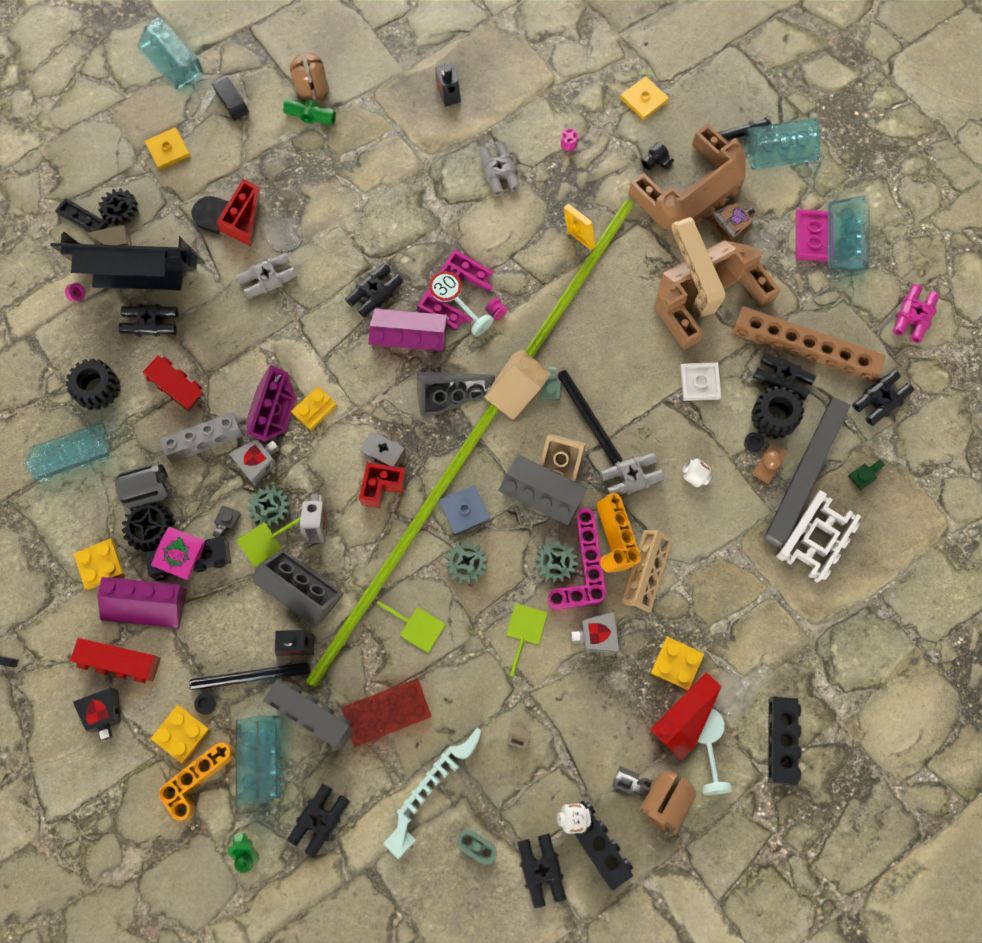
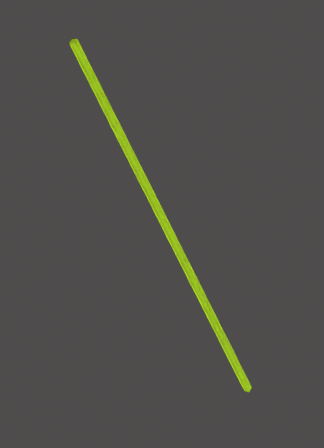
(452, 470)

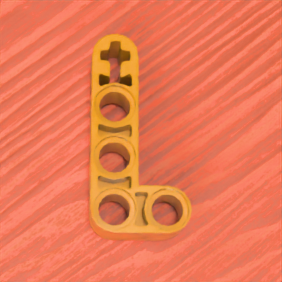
(619, 534)
(199, 776)

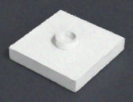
(700, 381)

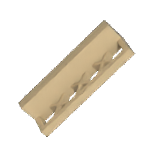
(639, 576)

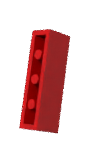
(115, 659)

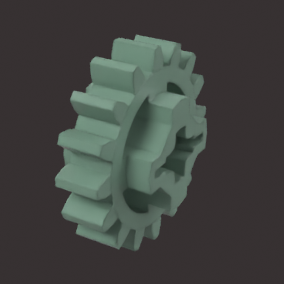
(266, 499)
(460, 567)
(561, 568)

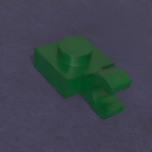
(865, 475)

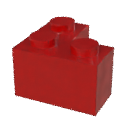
(380, 478)

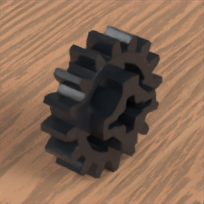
(118, 207)

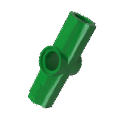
(309, 111)

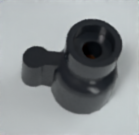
(657, 154)

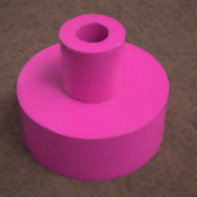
(75, 292)

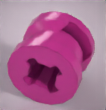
(566, 137)
(496, 308)

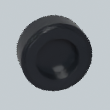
(753, 442)
(8, 661)
(205, 704)

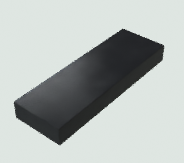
(80, 216)

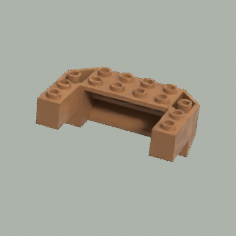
(706, 194)
(733, 264)

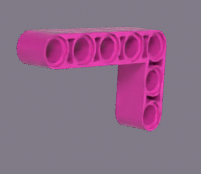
(587, 567)

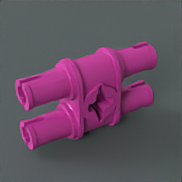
(908, 315)

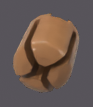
(303, 80)
(677, 806)

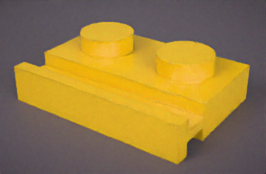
(314, 408)

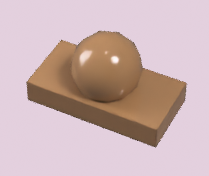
(770, 463)

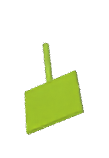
(261, 542)
(527, 626)
(420, 629)

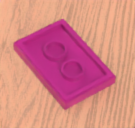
(811, 235)

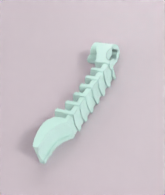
(401, 839)

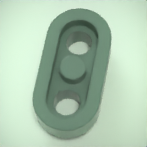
(477, 846)

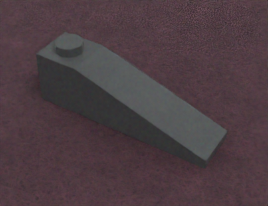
(448, 390)

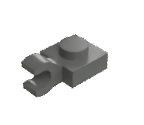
(225, 520)
(629, 780)

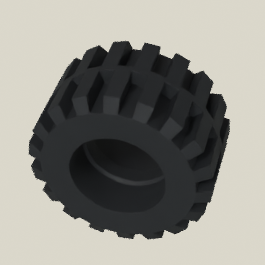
(86, 372)
(787, 402)

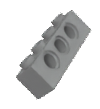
(201, 437)

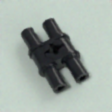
(369, 287)
(148, 320)
(792, 373)
(874, 395)
(330, 819)
(553, 875)

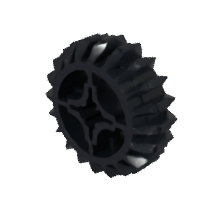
(149, 512)

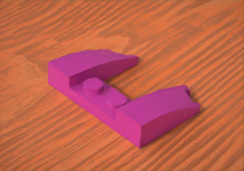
(466, 269)

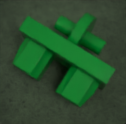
(242, 853)

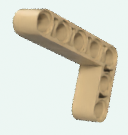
(700, 266)

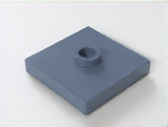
(464, 510)

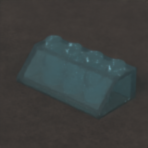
(169, 53)
(783, 143)
(849, 234)
(68, 452)
(258, 760)

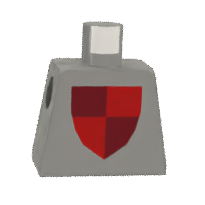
(255, 459)
(313, 520)
(598, 634)

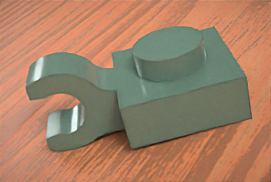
(551, 388)

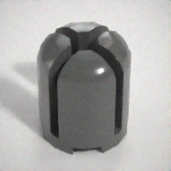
(143, 485)

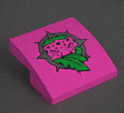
(178, 553)

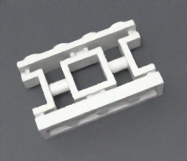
(805, 528)

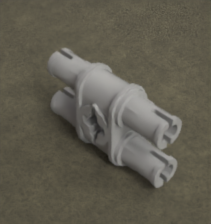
(499, 169)
(264, 284)
(635, 467)

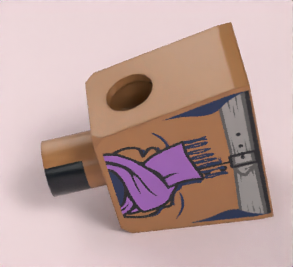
(732, 222)

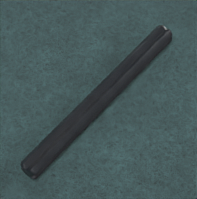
(589, 417)
(249, 676)

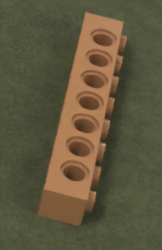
(818, 342)

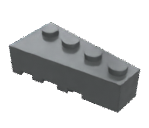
(309, 715)

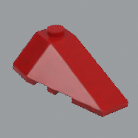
(685, 720)

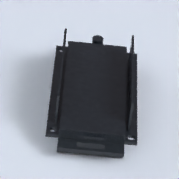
(130, 265)

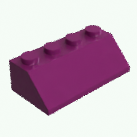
(408, 330)
(141, 602)

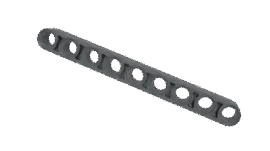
(806, 473)

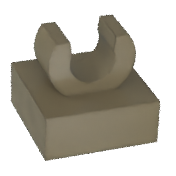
(518, 736)

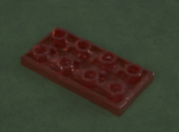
(387, 712)

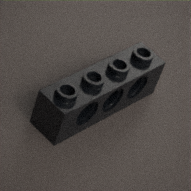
(220, 557)
(776, 750)
(622, 870)

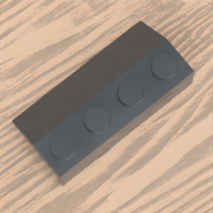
(543, 489)
(297, 587)

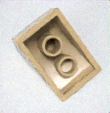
(517, 384)
(563, 456)

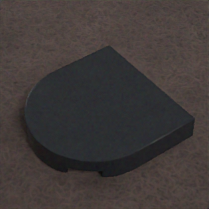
(207, 212)

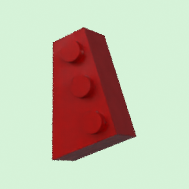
(240, 213)
(173, 382)

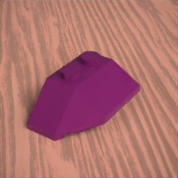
(271, 405)

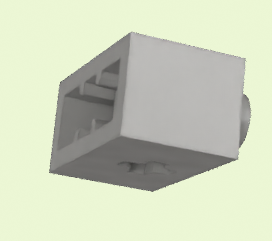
(375, 443)

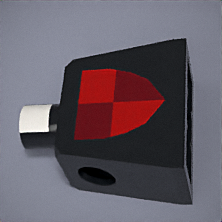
(445, 78)
(293, 642)
(99, 712)

